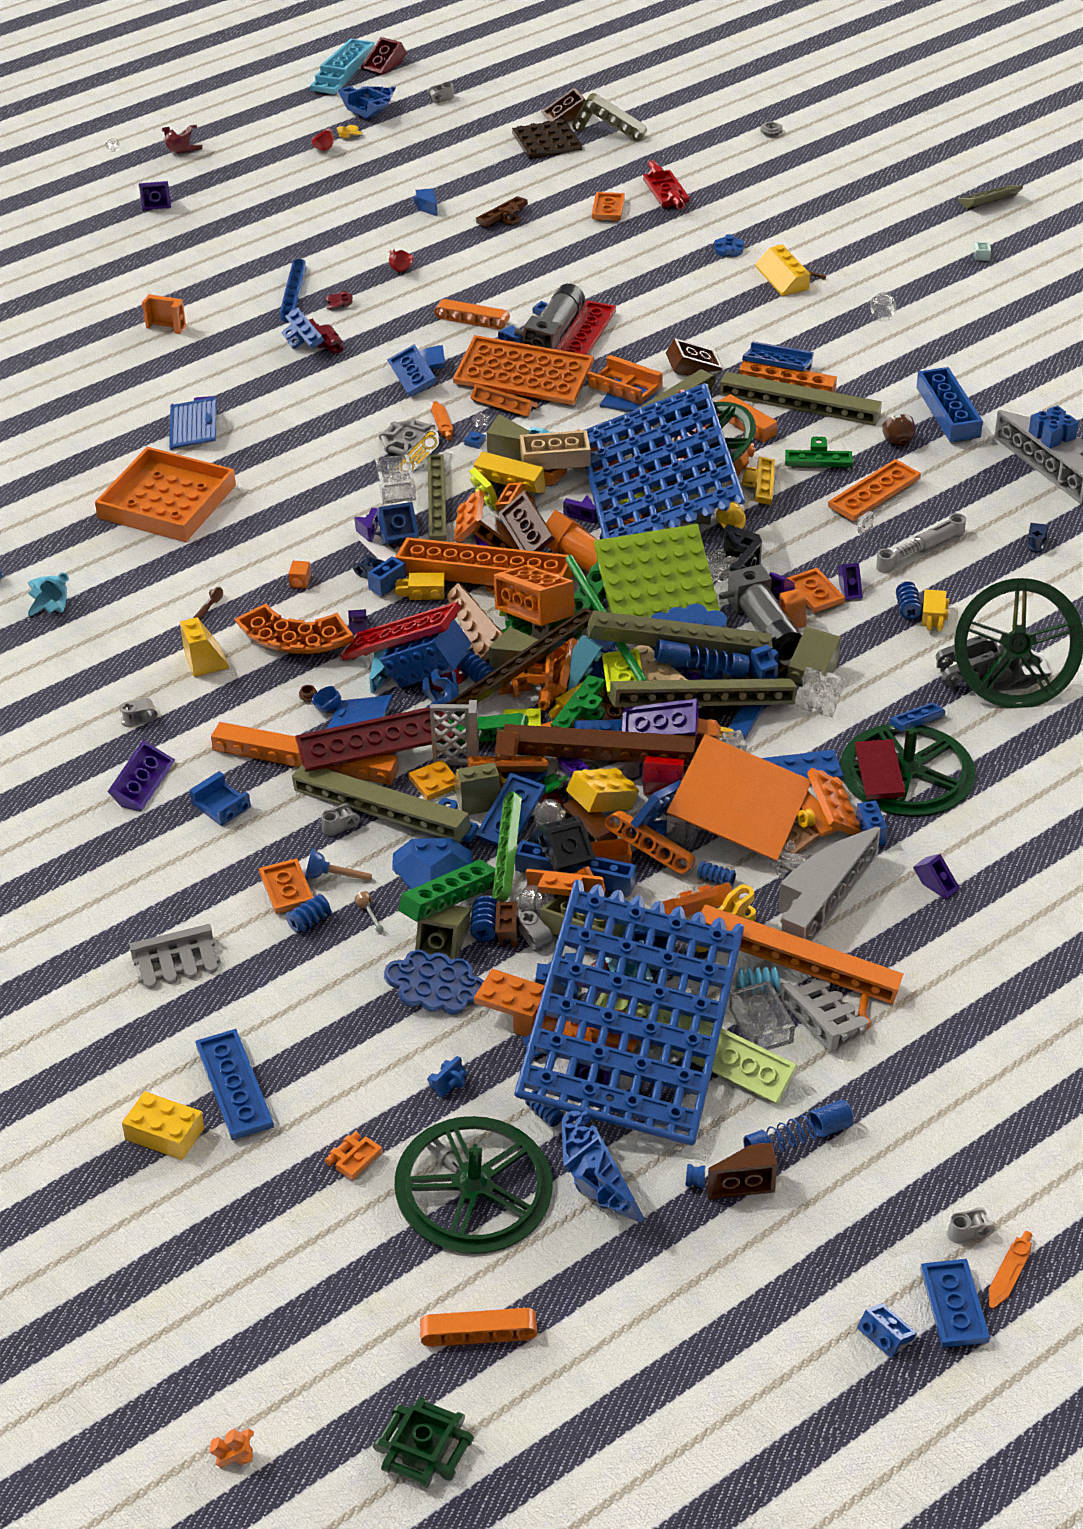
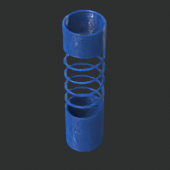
(677, 654)
(823, 1121)

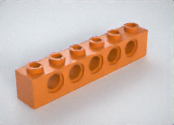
(790, 376)

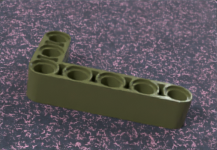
(608, 116)

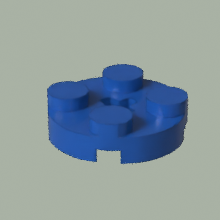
(728, 246)

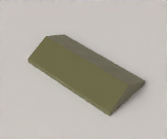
(990, 195)

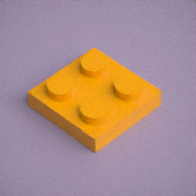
(433, 780)

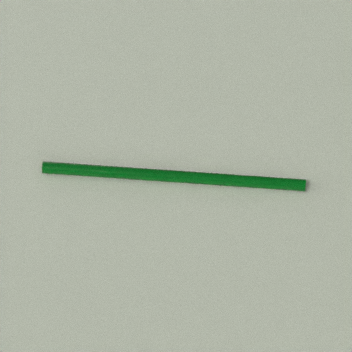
(597, 605)

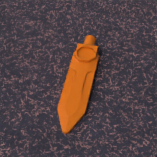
(442, 420)
(1010, 1269)

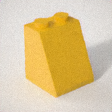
(201, 648)

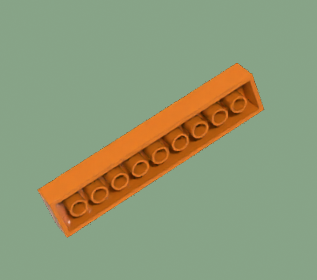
(474, 562)

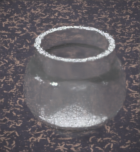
(883, 306)
(548, 812)
(532, 900)

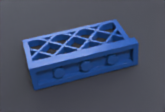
(779, 356)

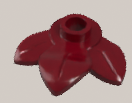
(341, 298)

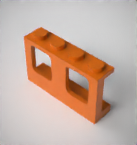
(630, 375)

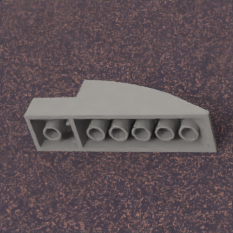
(1058, 464)
(823, 882)

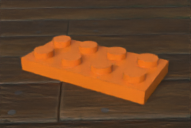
(834, 802)

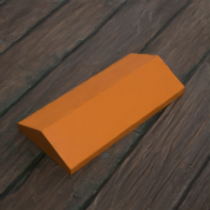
(515, 764)

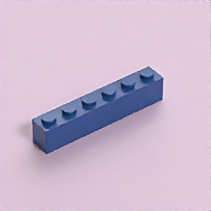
(616, 874)

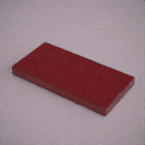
(879, 769)

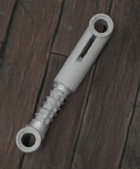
(951, 528)

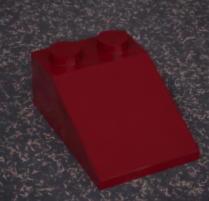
(384, 56)

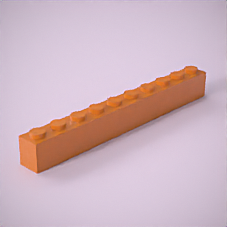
(283, 750)
(812, 957)

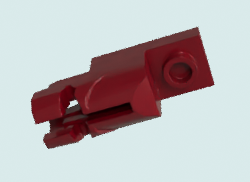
(330, 336)

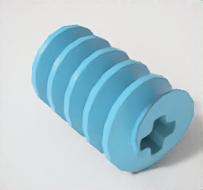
(749, 978)

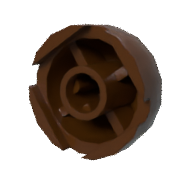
(899, 430)

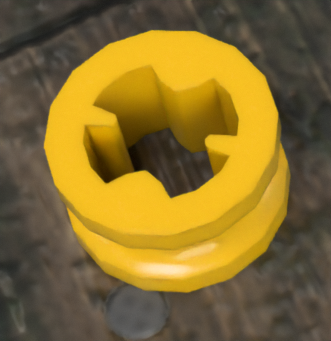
(806, 818)

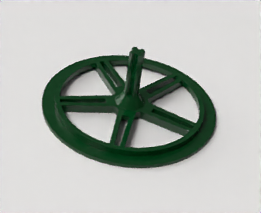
(727, 411)
(1019, 643)
(912, 767)
(473, 1182)

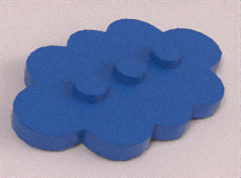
(693, 614)
(433, 981)

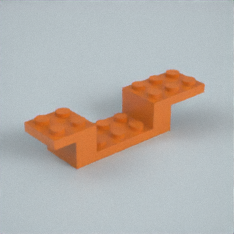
(522, 999)

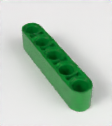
(490, 725)

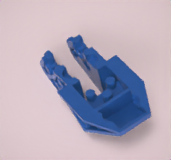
(594, 1167)

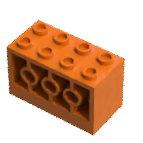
(534, 595)

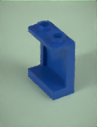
(219, 799)

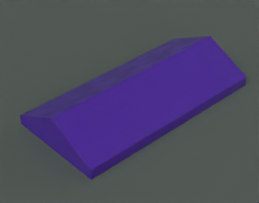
(140, 777)

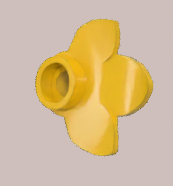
(346, 131)

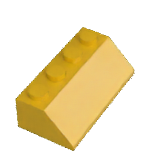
(783, 271)
(508, 470)

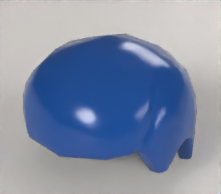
(327, 699)

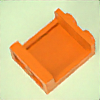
(164, 312)

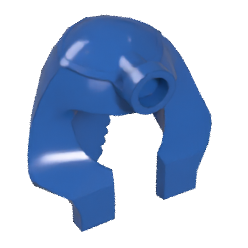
(448, 685)

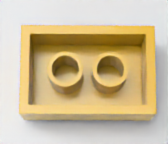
(602, 790)
(163, 1125)

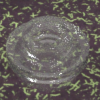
(112, 145)
(481, 420)

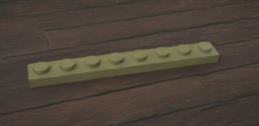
(436, 497)

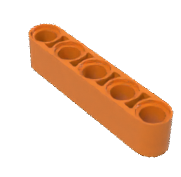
(472, 314)
(659, 842)
(478, 1327)

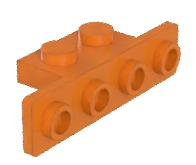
(542, 672)
(559, 882)
(696, 901)

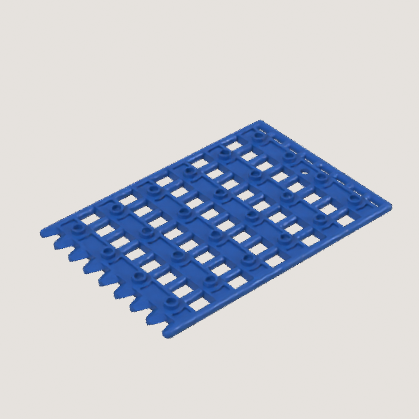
(633, 421)
(628, 1025)

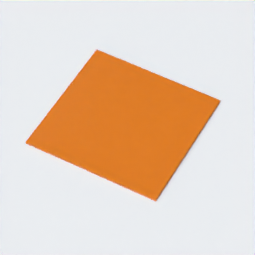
(739, 797)

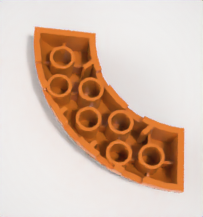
(294, 635)

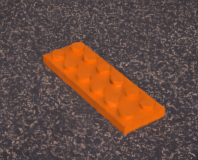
(874, 490)

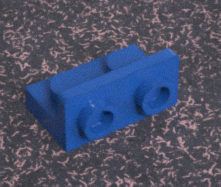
(885, 1329)

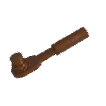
(215, 596)

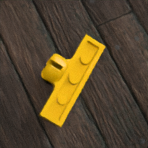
(761, 479)

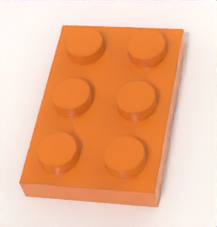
(608, 206)
(469, 515)
(817, 590)
(285, 885)

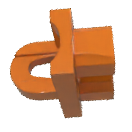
(519, 684)
(239, 1442)

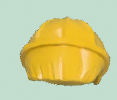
(733, 516)

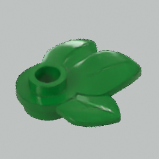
(553, 782)

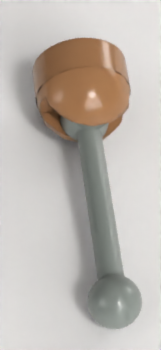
(364, 901)

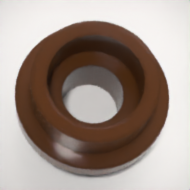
(307, 692)

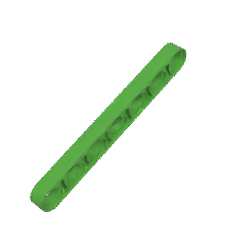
(507, 847)

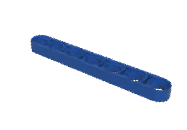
(293, 288)

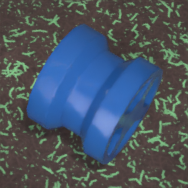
(695, 1175)

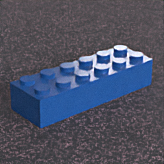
(949, 404)

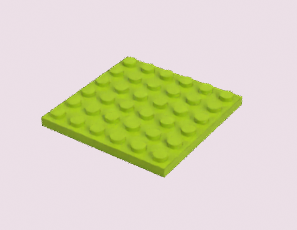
(656, 571)

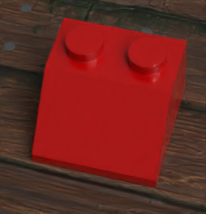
(661, 772)

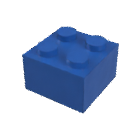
(397, 522)

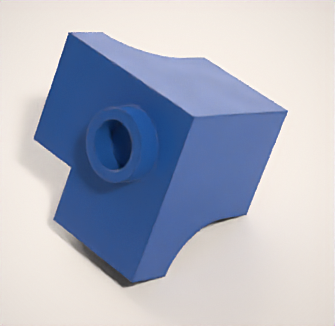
(764, 663)

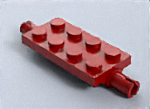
(665, 186)

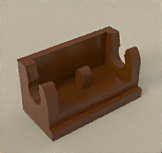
(507, 922)

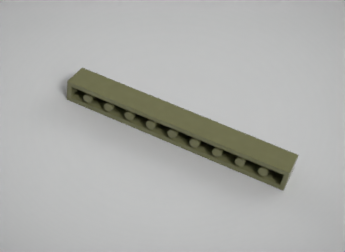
(801, 398)
(648, 631)
(705, 691)
(383, 802)

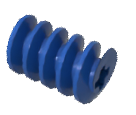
(908, 600)
(474, 666)
(308, 912)
(483, 918)

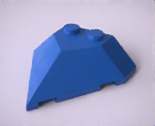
(367, 100)
(428, 859)

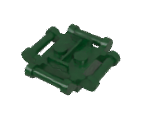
(422, 1441)

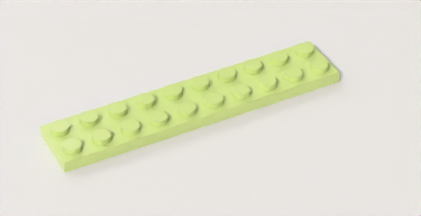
(735, 1056)

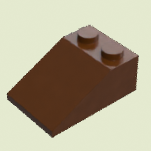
(565, 107)
(689, 358)
(744, 1173)

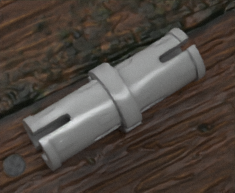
(444, 1155)

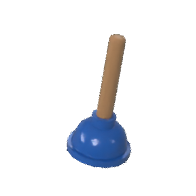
(318, 865)

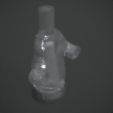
(786, 860)

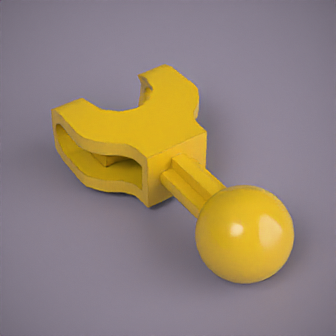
(737, 906)

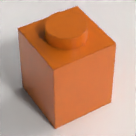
(299, 574)

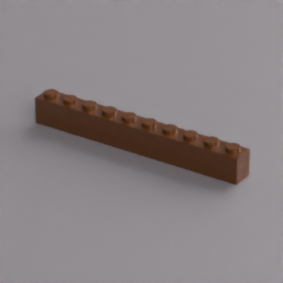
(601, 744)

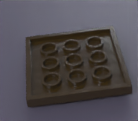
(546, 138)

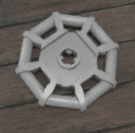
(404, 437)

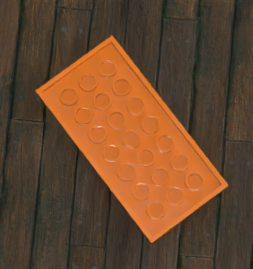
(524, 369)

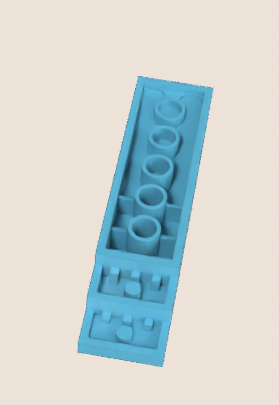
(341, 66)

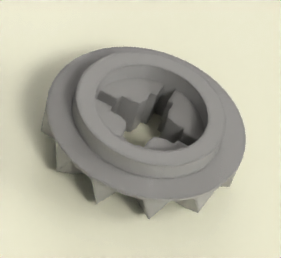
(771, 128)

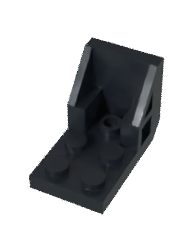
(742, 545)
(564, 842)

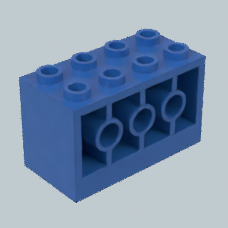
(418, 658)

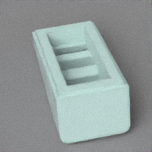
(982, 251)

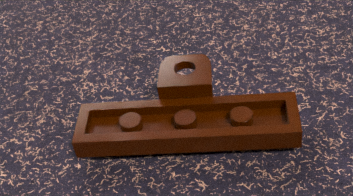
(503, 212)

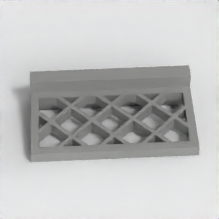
(470, 730)

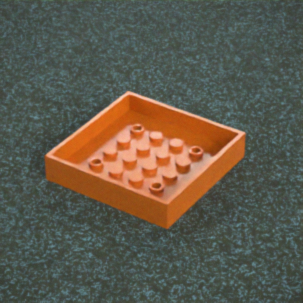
(165, 494)

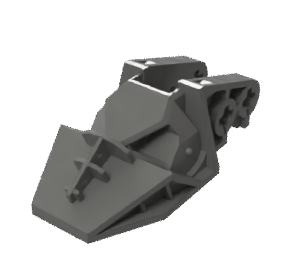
(982, 656)

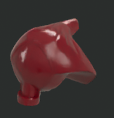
(179, 143)

